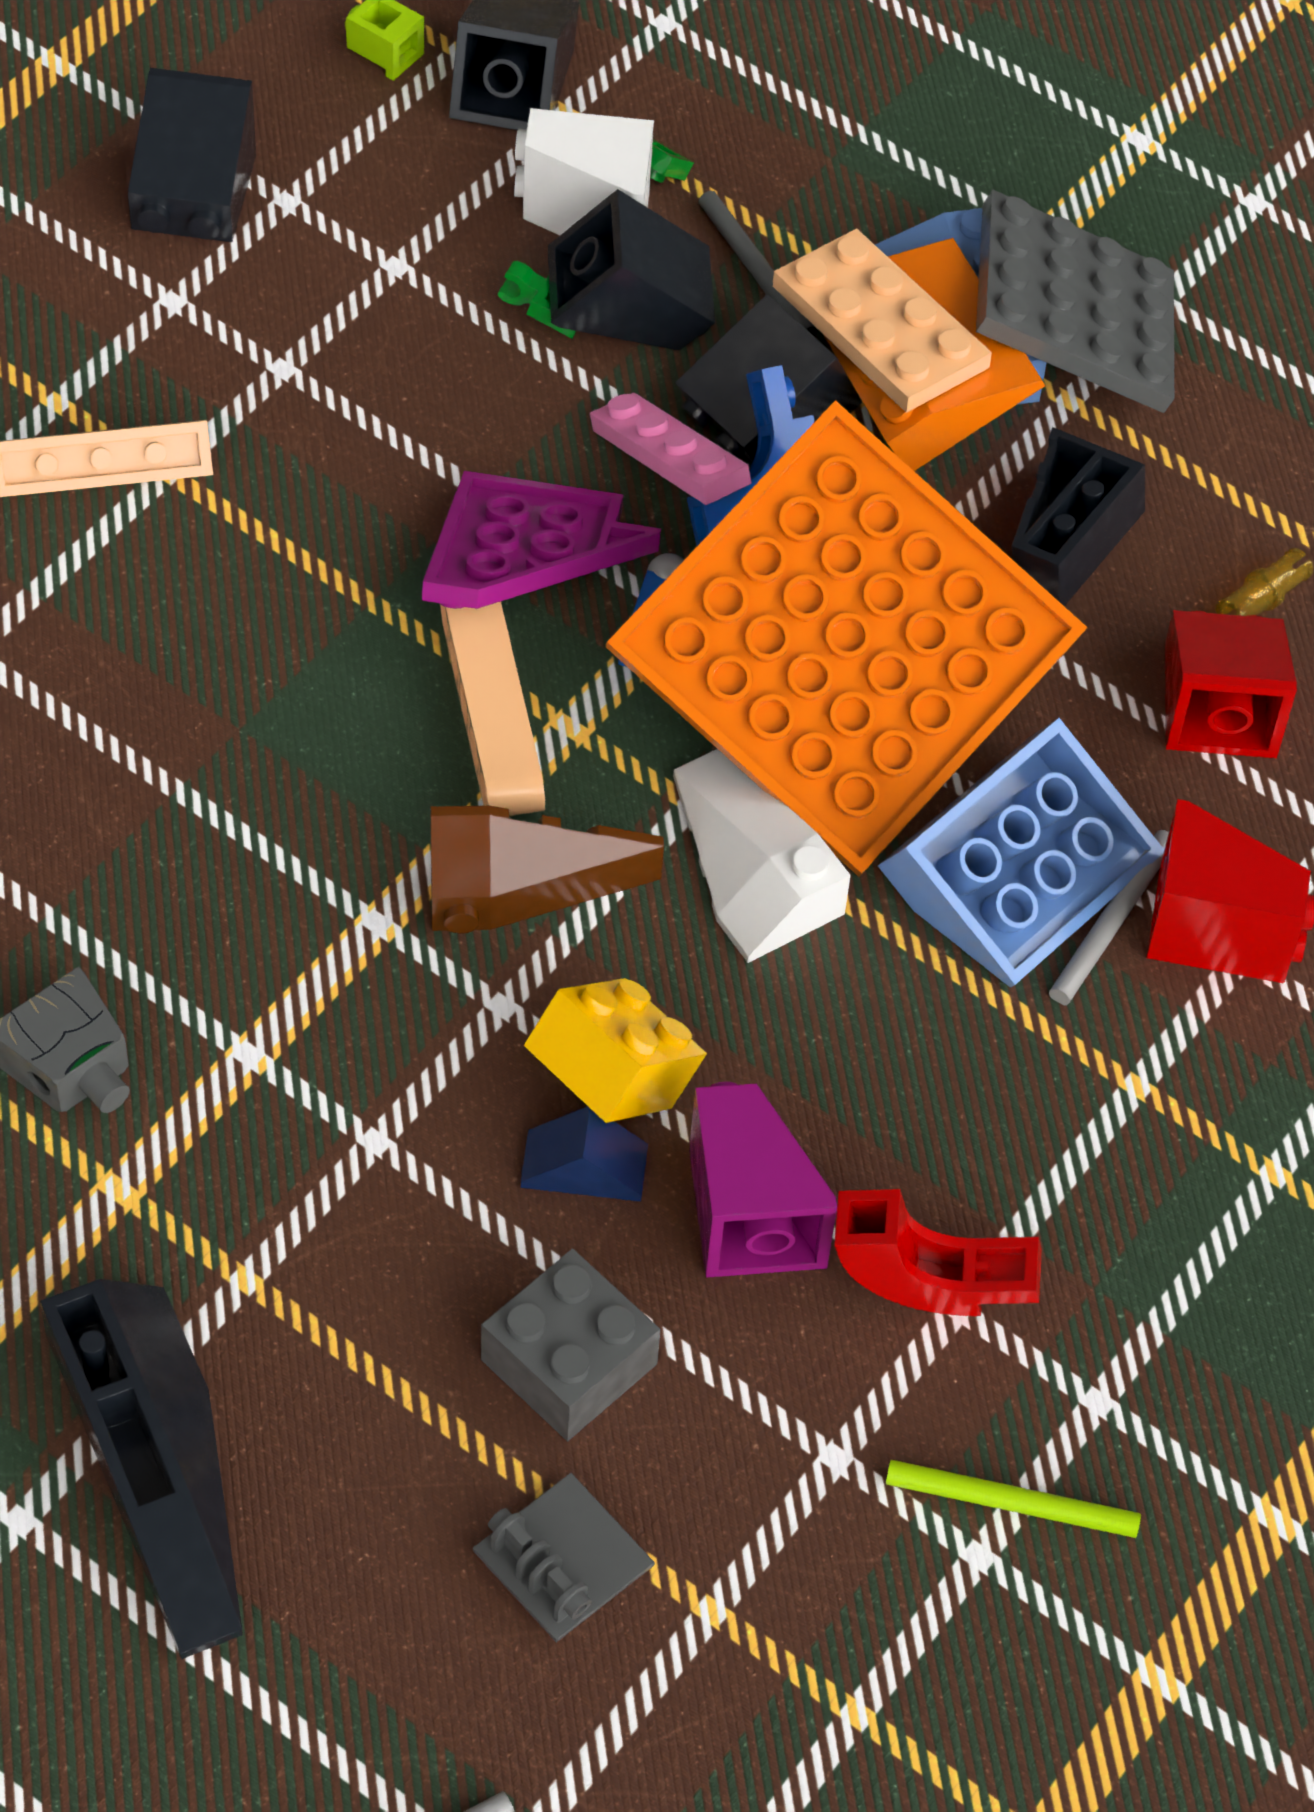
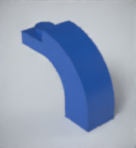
(777, 431)

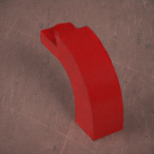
(929, 1269)

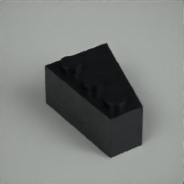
(1076, 512)

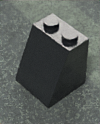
(511, 59)
(192, 155)
(631, 277)
(764, 338)

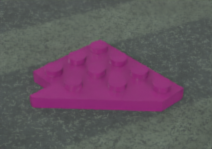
(526, 536)

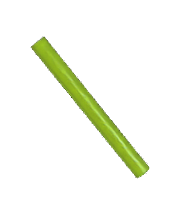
(1013, 1498)

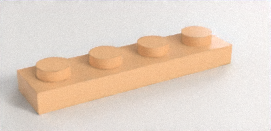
(104, 458)

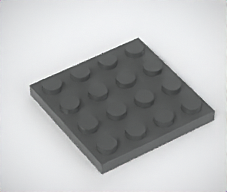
(1076, 301)

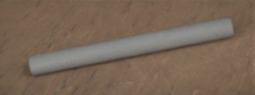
(1104, 931)

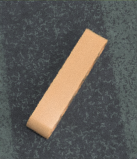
(494, 708)

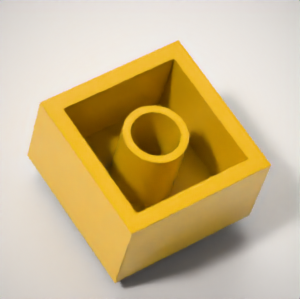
(615, 1049)

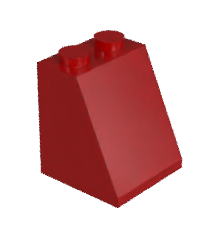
(1227, 684)
(1228, 900)

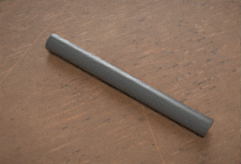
(748, 253)

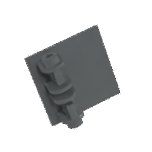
(562, 1556)

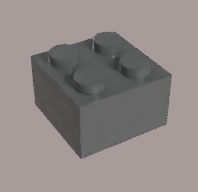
(569, 1344)

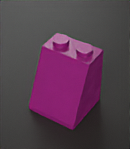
(755, 1187)

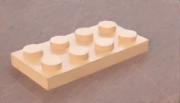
(882, 320)

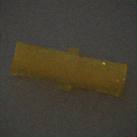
(1267, 586)

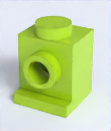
(386, 34)

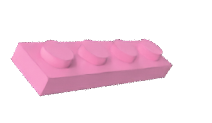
(670, 448)

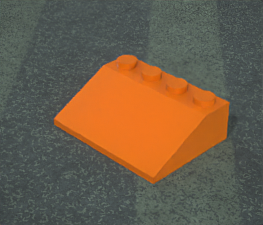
(967, 407)

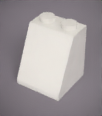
(578, 163)

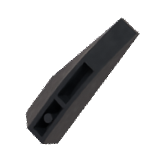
(155, 1447)

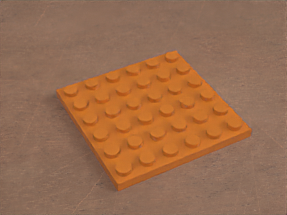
(846, 637)

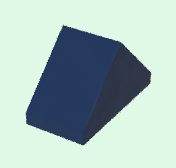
(585, 1157)

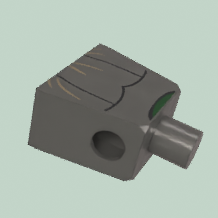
(66, 1046)

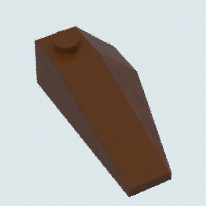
(510, 870)

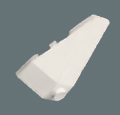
(760, 859)

